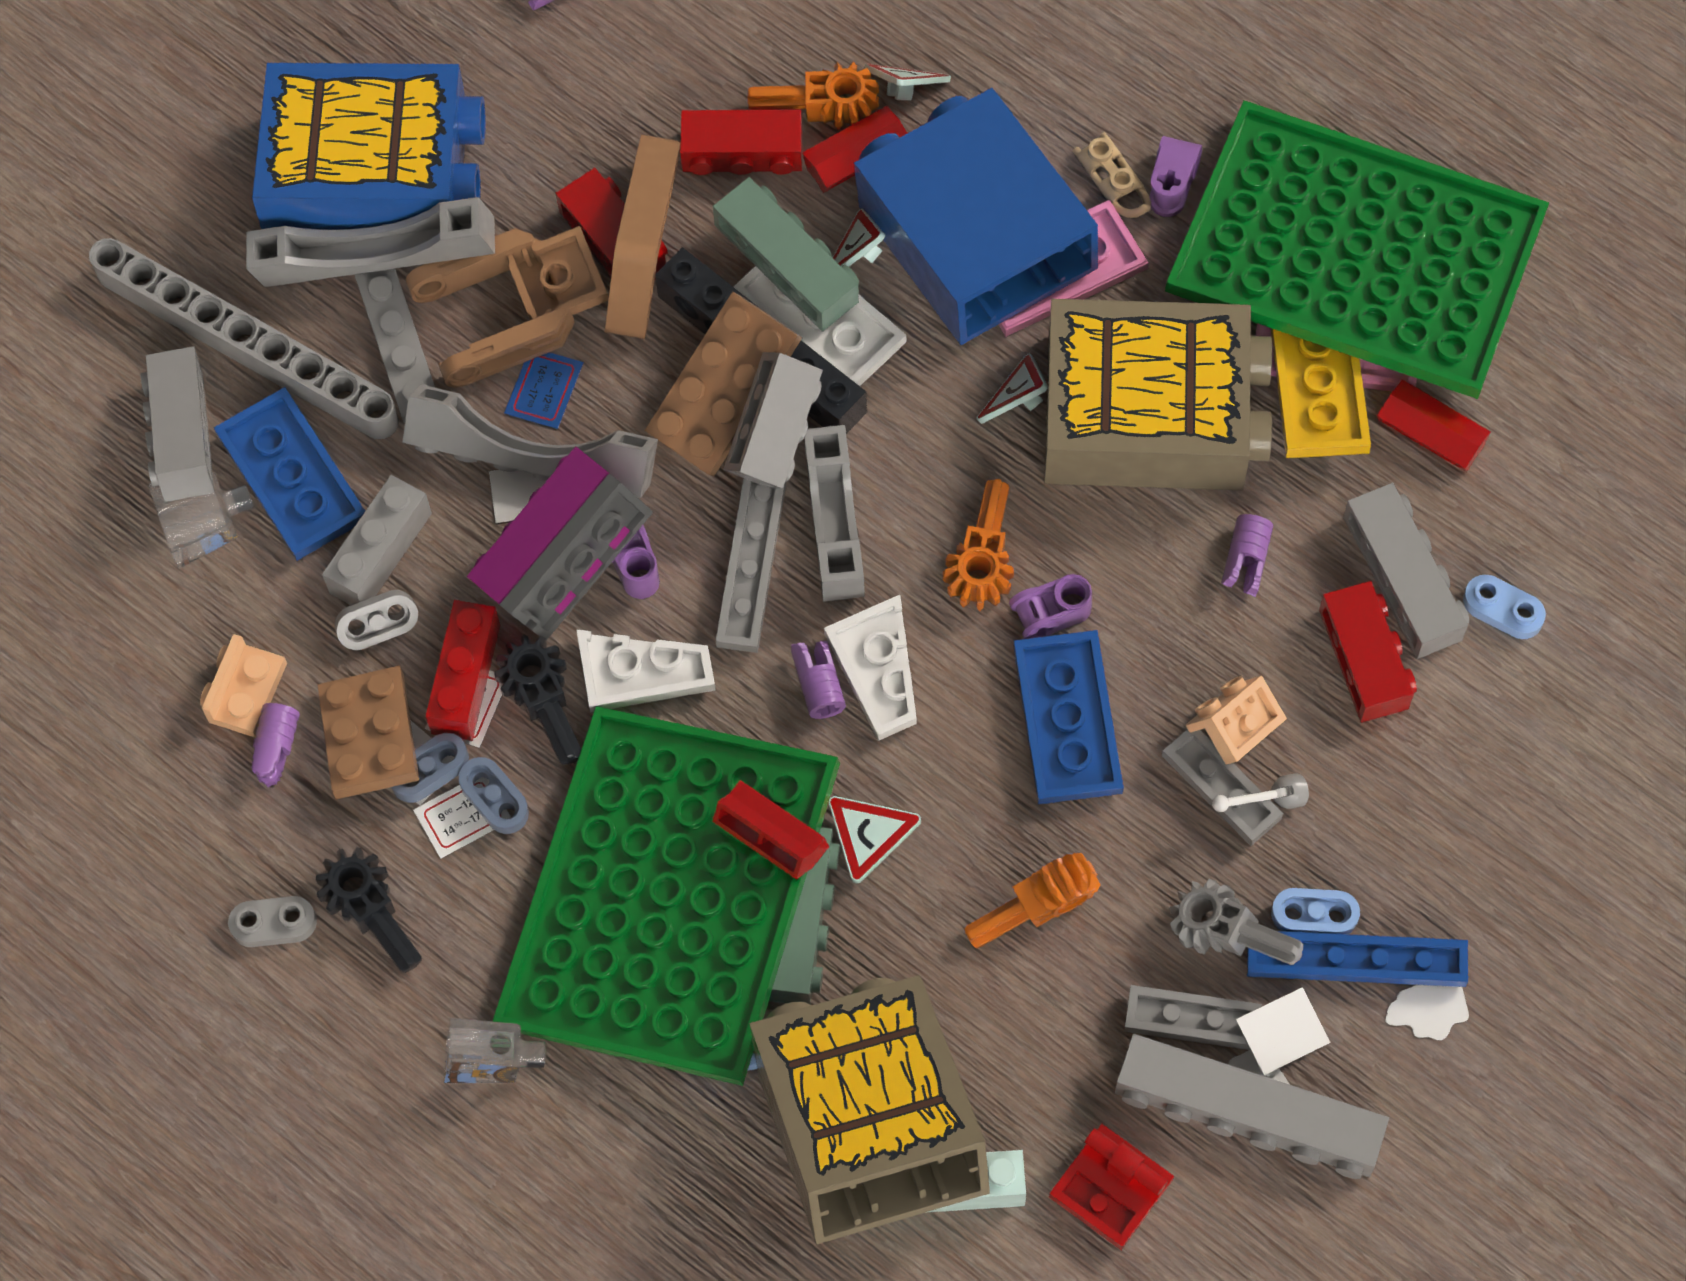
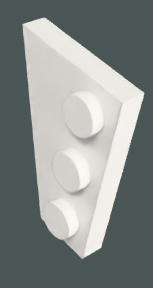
(876, 664)
(638, 672)

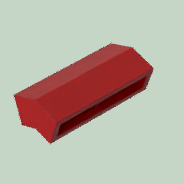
(834, 158)
(1433, 425)
(770, 830)

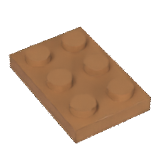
(368, 732)

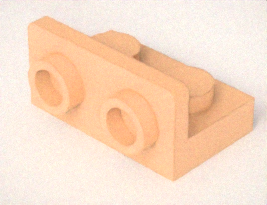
(241, 686)
(1238, 717)

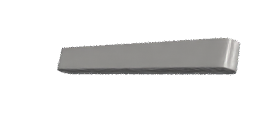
(254, 351)

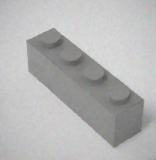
(178, 424)
(1406, 570)

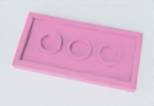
(1117, 261)

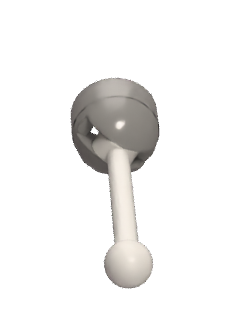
(1287, 792)

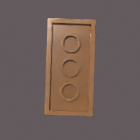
(712, 390)

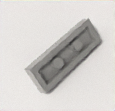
(1203, 768)
(1187, 1016)

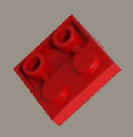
(1111, 1186)

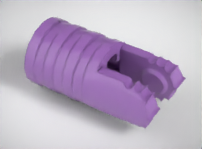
(1248, 549)
(818, 682)
(273, 741)

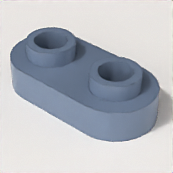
(431, 770)
(495, 797)

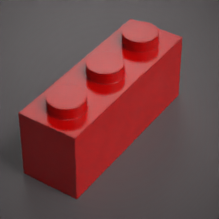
(741, 141)
(598, 210)
(1367, 651)
(463, 669)

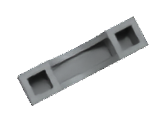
(834, 513)

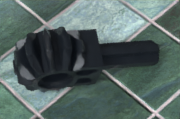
(540, 693)
(368, 905)

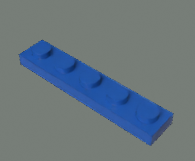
(1369, 960)

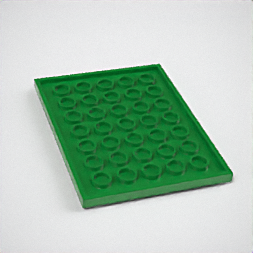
(1359, 248)
(648, 916)

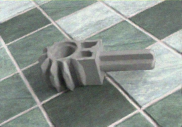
(1229, 927)

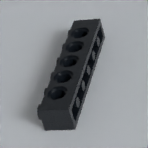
(700, 296)

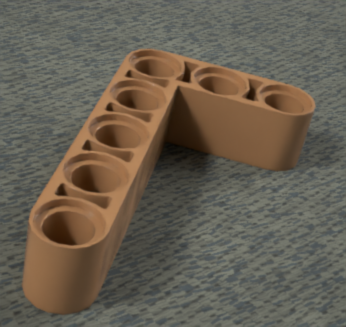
(641, 236)

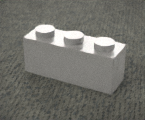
(774, 420)
(377, 542)

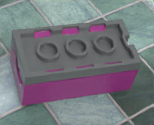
(560, 543)

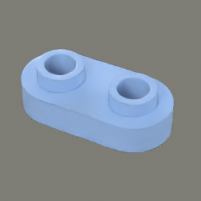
(1502, 608)
(1314, 911)

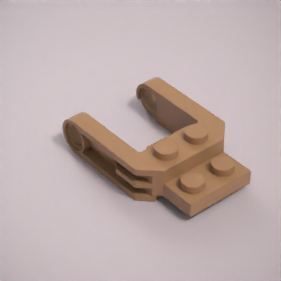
(554, 283)

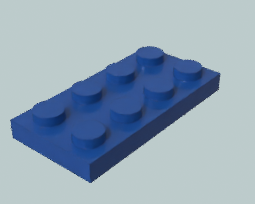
(290, 473)
(1068, 717)

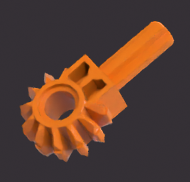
(822, 94)
(982, 551)
(1041, 897)

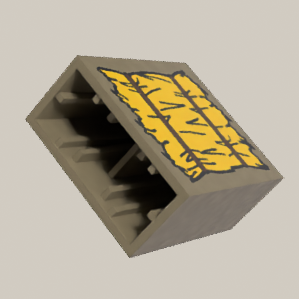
(1154, 394)
(869, 1107)

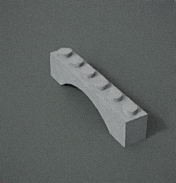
(441, 234)
(449, 424)

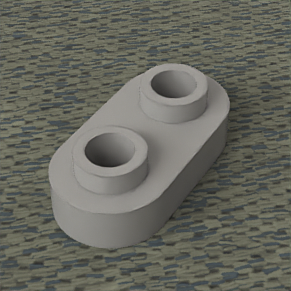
(377, 622)
(271, 921)

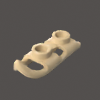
(1120, 180)

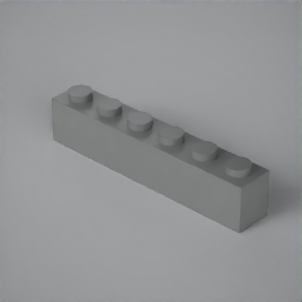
(1251, 1106)

